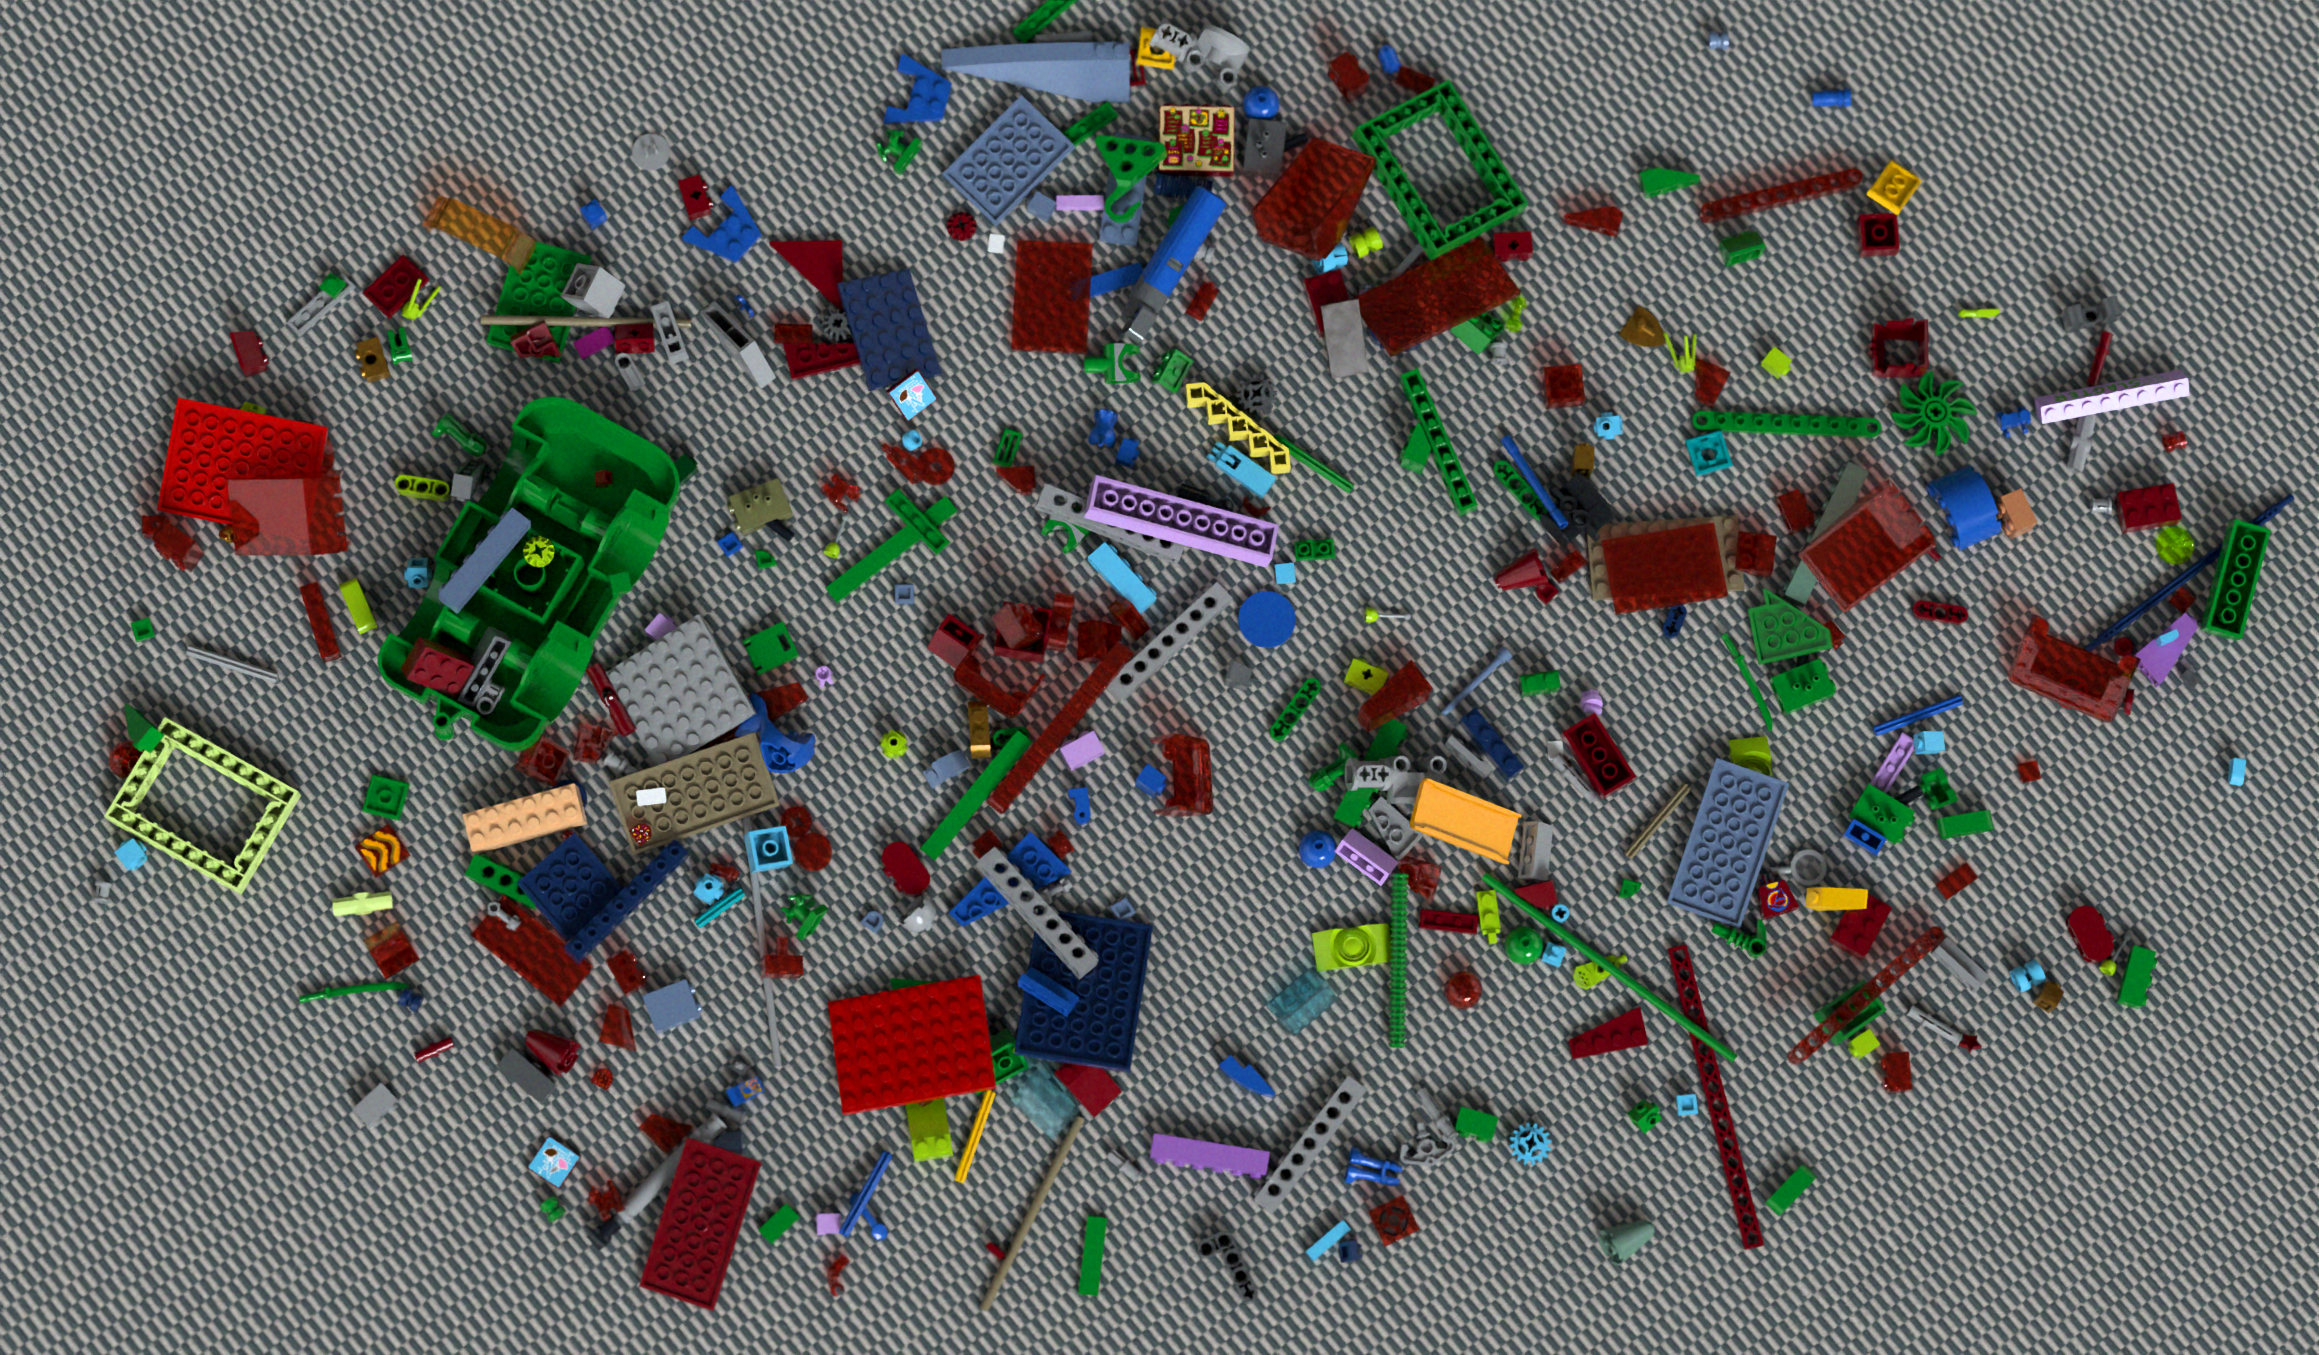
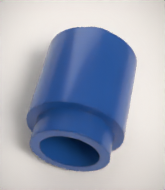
(1388, 59)

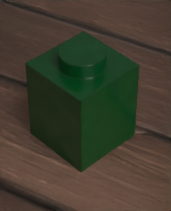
(686, 468)

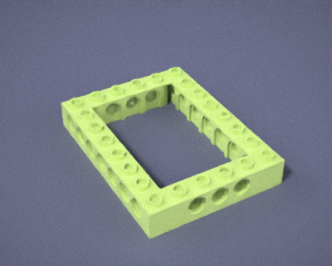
(147, 769)

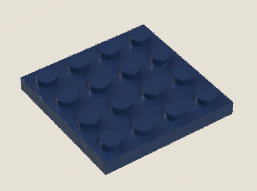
(570, 886)

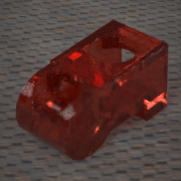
(1568, 567)

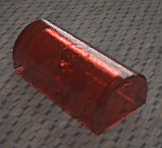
(793, 333)

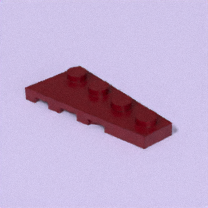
(815, 359)
(1615, 1035)

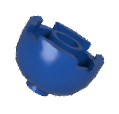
(1261, 103)
(1317, 856)

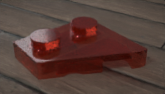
(664, 1132)

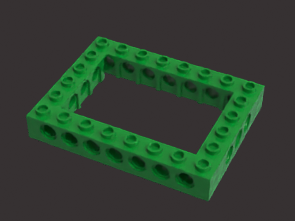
(1445, 100)

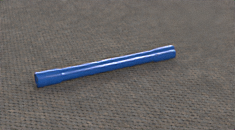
(1513, 450)

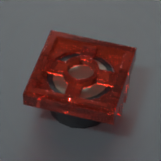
(1393, 1222)

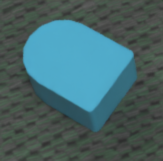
(2236, 771)

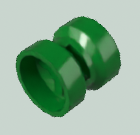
(552, 1208)

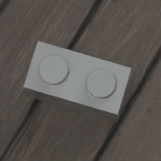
(376, 1105)

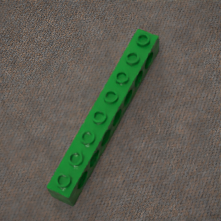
(1441, 447)

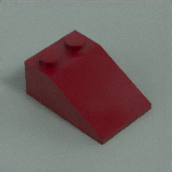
(1088, 1086)

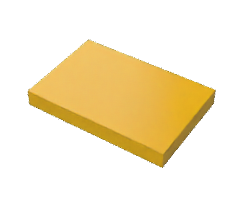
(1894, 187)

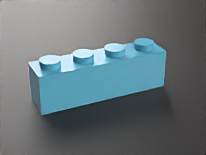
(1121, 578)

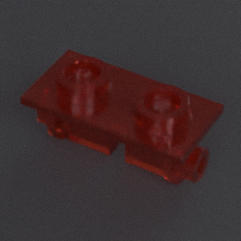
(1202, 300)

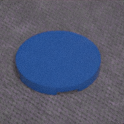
(1266, 619)

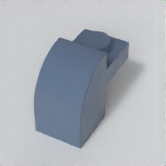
(945, 768)

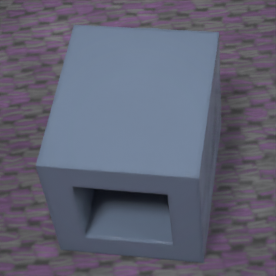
(1041, 206)

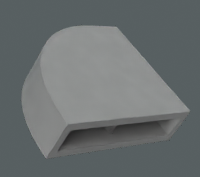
(738, 345)

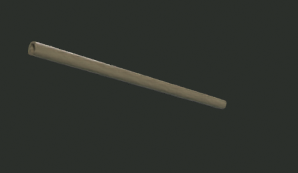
(573, 320)
(1031, 1213)

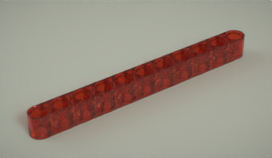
(1060, 727)
(1858, 999)

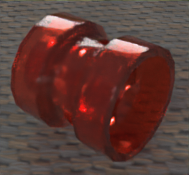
(2174, 441)

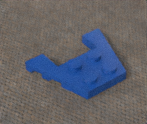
(927, 98)
(733, 236)

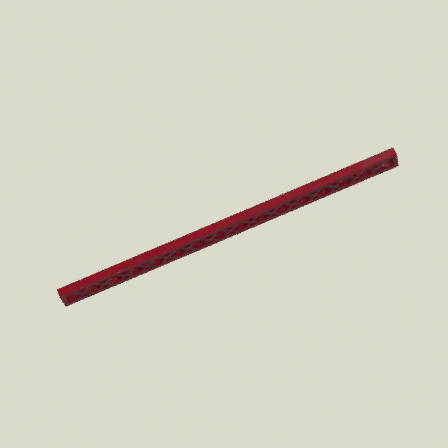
(1722, 1099)

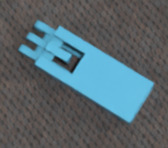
(1247, 472)

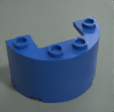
(1967, 506)

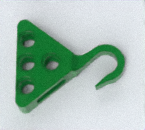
(1141, 166)

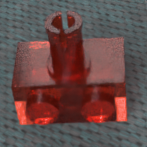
(782, 964)

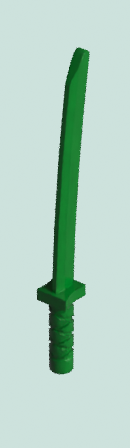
(1738, 659)
(352, 990)

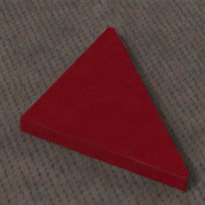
(816, 262)

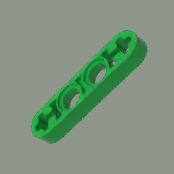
(1518, 492)
(1293, 708)

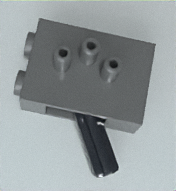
(1266, 148)

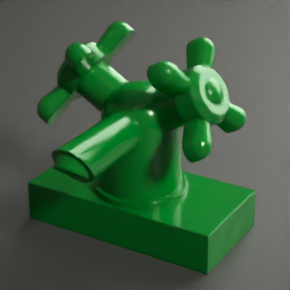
(902, 152)
(809, 918)

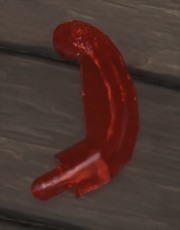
(1253, 510)

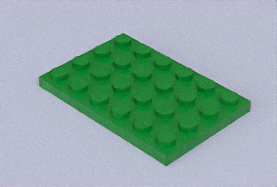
(537, 294)

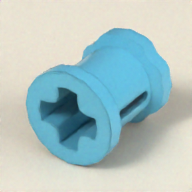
(1563, 909)

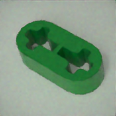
(1008, 733)

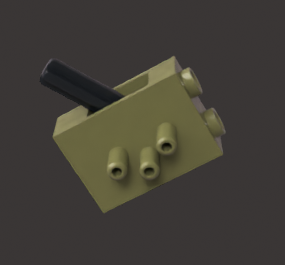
(762, 508)

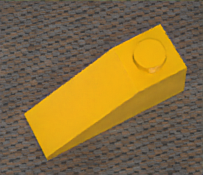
(1836, 898)

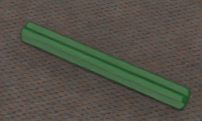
(1316, 465)

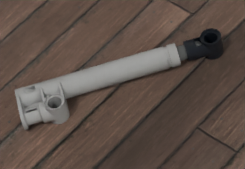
(652, 1185)

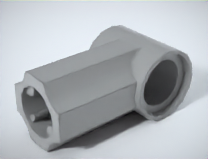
(630, 373)

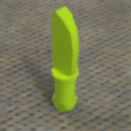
(1986, 313)

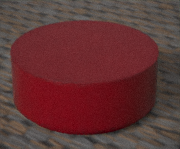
(2123, 646)

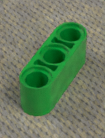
(1965, 824)
(1791, 1189)

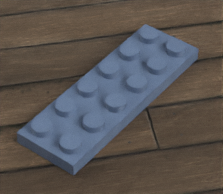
(1126, 232)

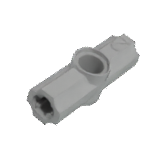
(2080, 444)

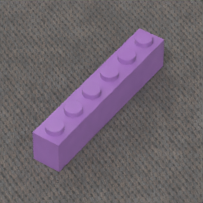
(1209, 1155)

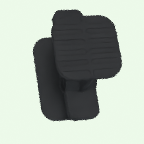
(1585, 503)

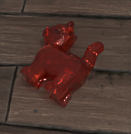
(839, 491)
(606, 1201)

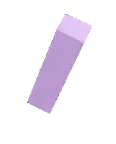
(1080, 202)

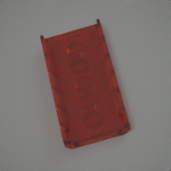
(532, 953)

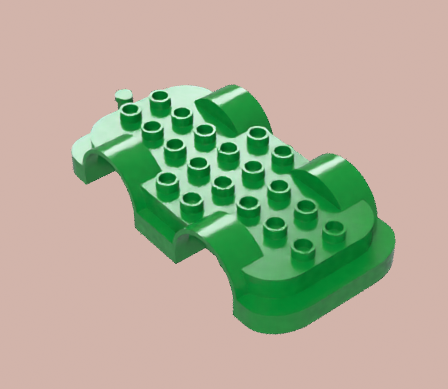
(551, 609)

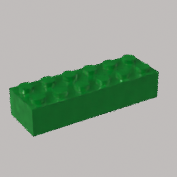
(2235, 580)

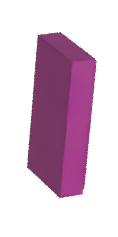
(594, 342)

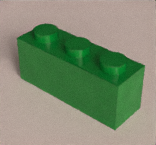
(2136, 977)

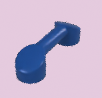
(879, 1231)

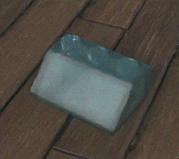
(1301, 1002)
(1045, 1104)

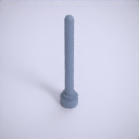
(1502, 656)

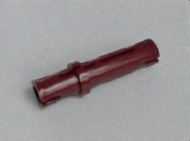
(2102, 351)

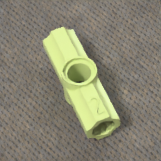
(362, 903)

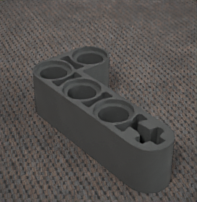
(1232, 1269)

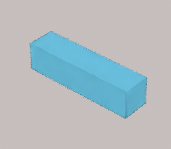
(1328, 1240)

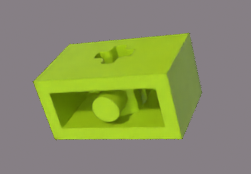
(1356, 673)

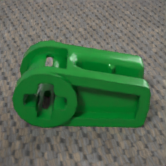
(402, 352)

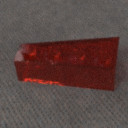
(1400, 694)

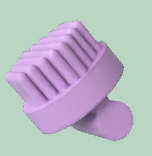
(1591, 702)

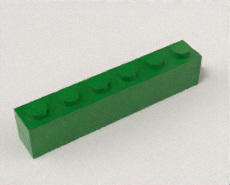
(1384, 745)

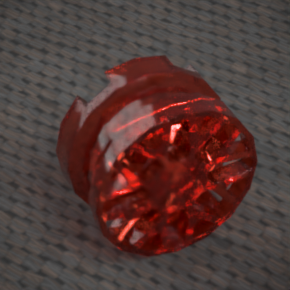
(1060, 844)

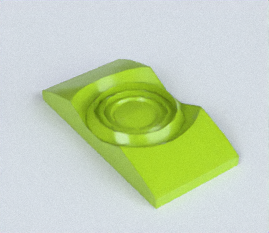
(1752, 754)
(1352, 947)

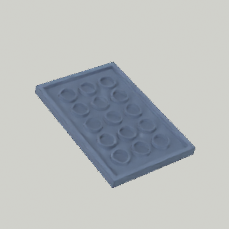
(1008, 160)

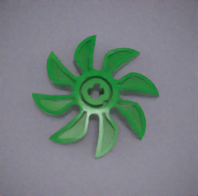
(1941, 409)

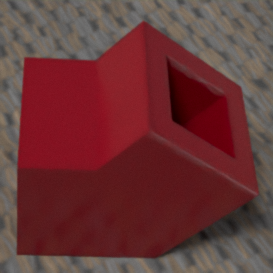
(603, 478)

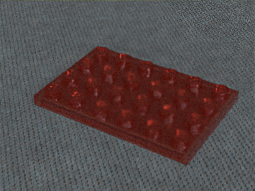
(1052, 297)
(1664, 569)

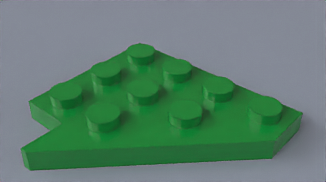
(1785, 631)

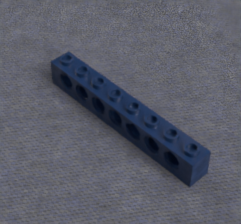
(626, 901)

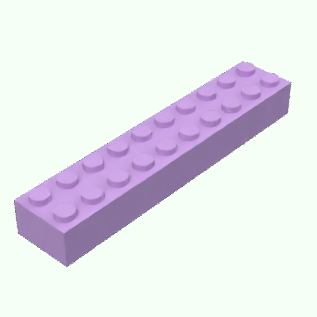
(1181, 521)

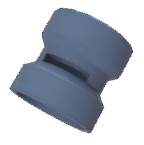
(1718, 40)

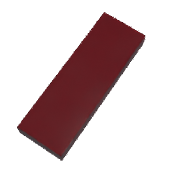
(1448, 921)

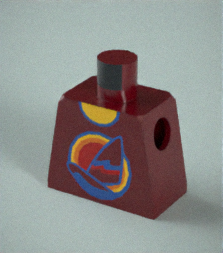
(1775, 898)

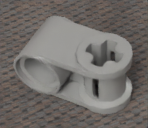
(490, 695)

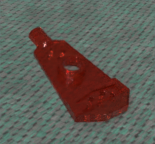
(910, 468)

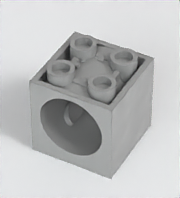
(593, 290)

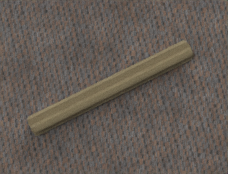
(1657, 821)

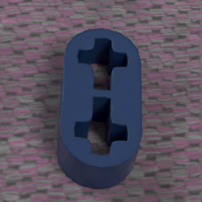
(1670, 619)

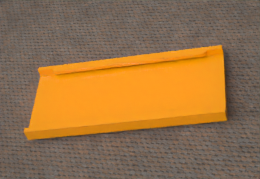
(1464, 820)

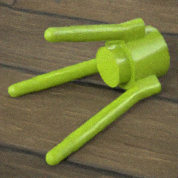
(410, 309)
(1686, 361)

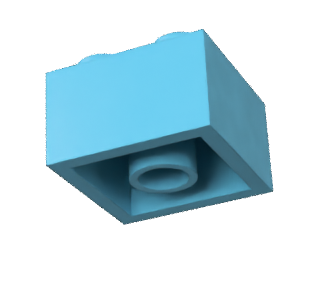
(768, 849)

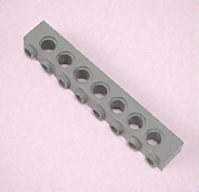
(1135, 540)
(1213, 592)
(1078, 965)
(1272, 1202)

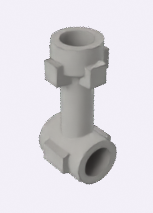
(1064, 885)
(494, 910)

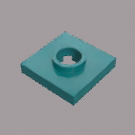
(1713, 441)

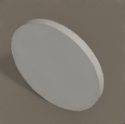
(650, 152)

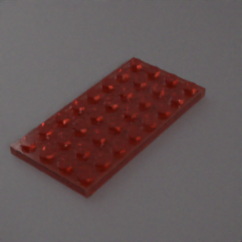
(1436, 297)

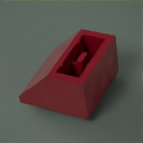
(952, 641)

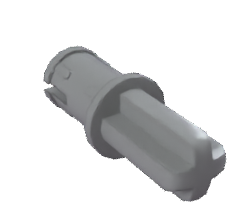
(1123, 1165)

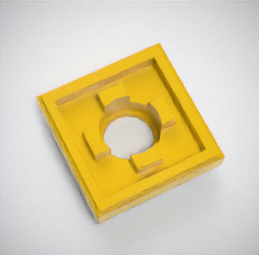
(1144, 55)

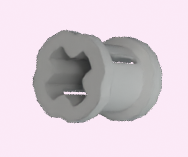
(1499, 353)
(2100, 505)
(102, 892)

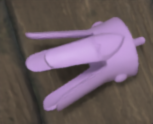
(823, 674)

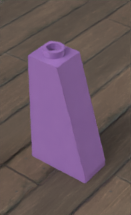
(2158, 660)

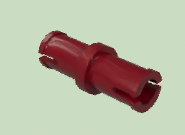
(434, 1049)

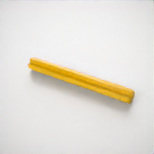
(974, 1136)

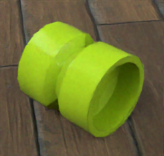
(1365, 242)

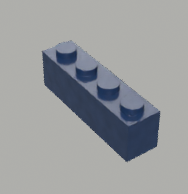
(1491, 744)

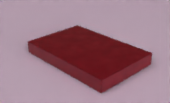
(395, 286)

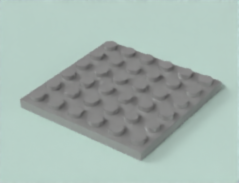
(680, 692)

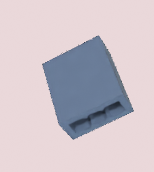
(672, 1006)

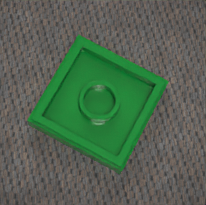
(386, 797)

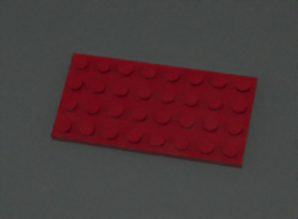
(700, 1223)

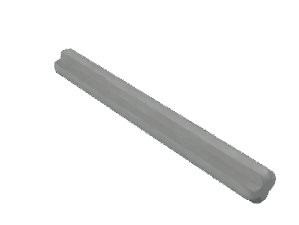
(232, 663)

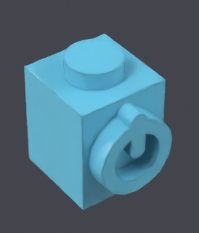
(132, 854)

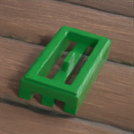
(1013, 433)

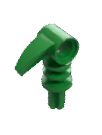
(1742, 941)

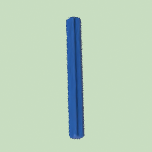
(1918, 715)
(865, 1193)

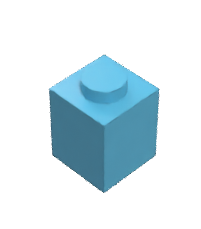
(1929, 742)

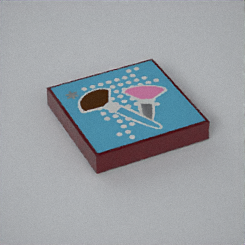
(911, 395)
(554, 1162)

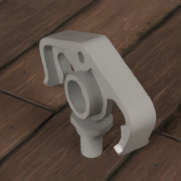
(1427, 1151)

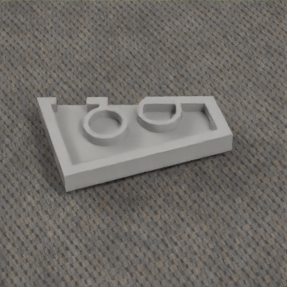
(1394, 828)

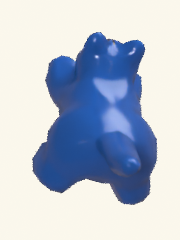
(1103, 430)

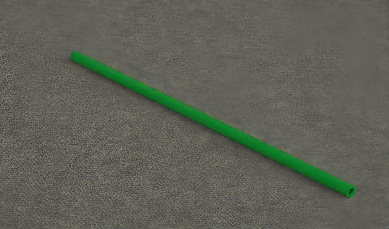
(1609, 967)

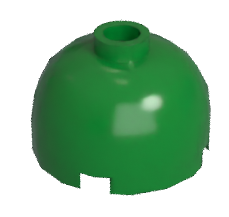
(1523, 945)

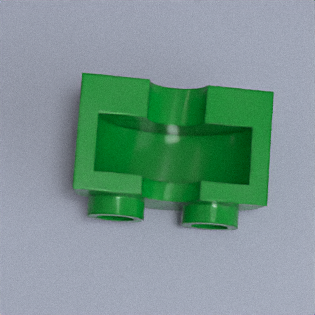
(1937, 789)

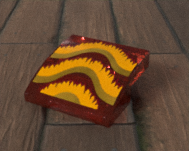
(382, 851)

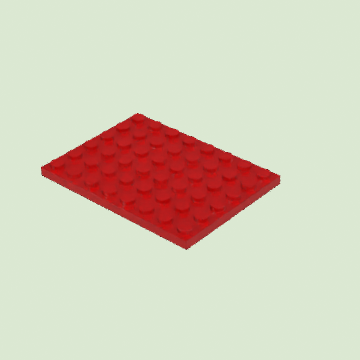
(227, 443)
(912, 1045)

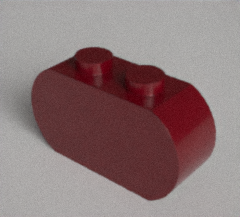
(905, 869)
(2090, 934)

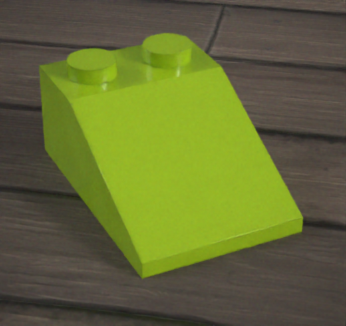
(929, 1130)

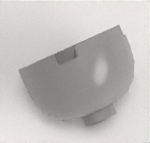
(919, 915)

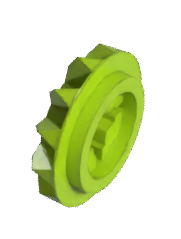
(535, 559)

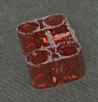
(1063, 611)

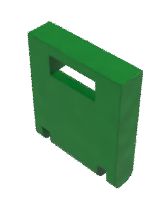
(767, 648)

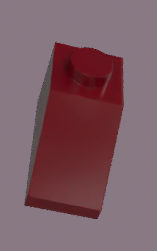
(1539, 894)

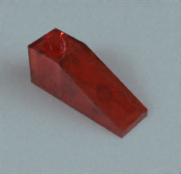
(1599, 220)

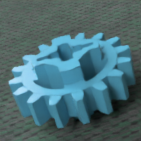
(1521, 1141)

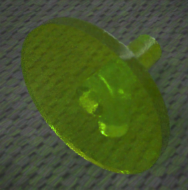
(2174, 545)

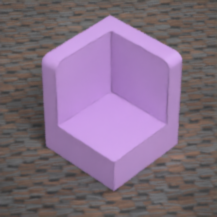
(828, 1224)

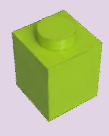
(1776, 363)
(1863, 1044)

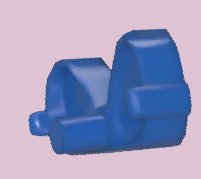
(745, 305)

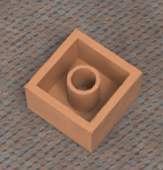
(2015, 514)

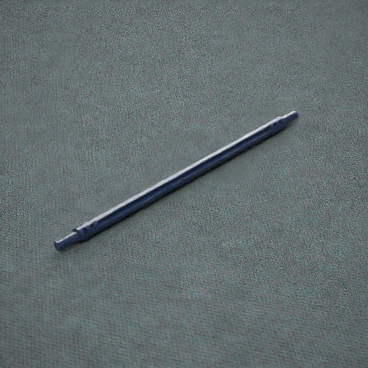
(2179, 580)

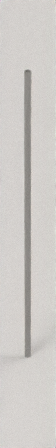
(763, 951)

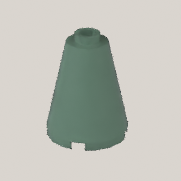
(1625, 1239)

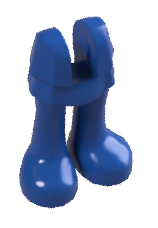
(1353, 1172)

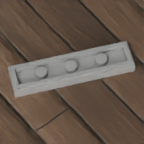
(317, 308)

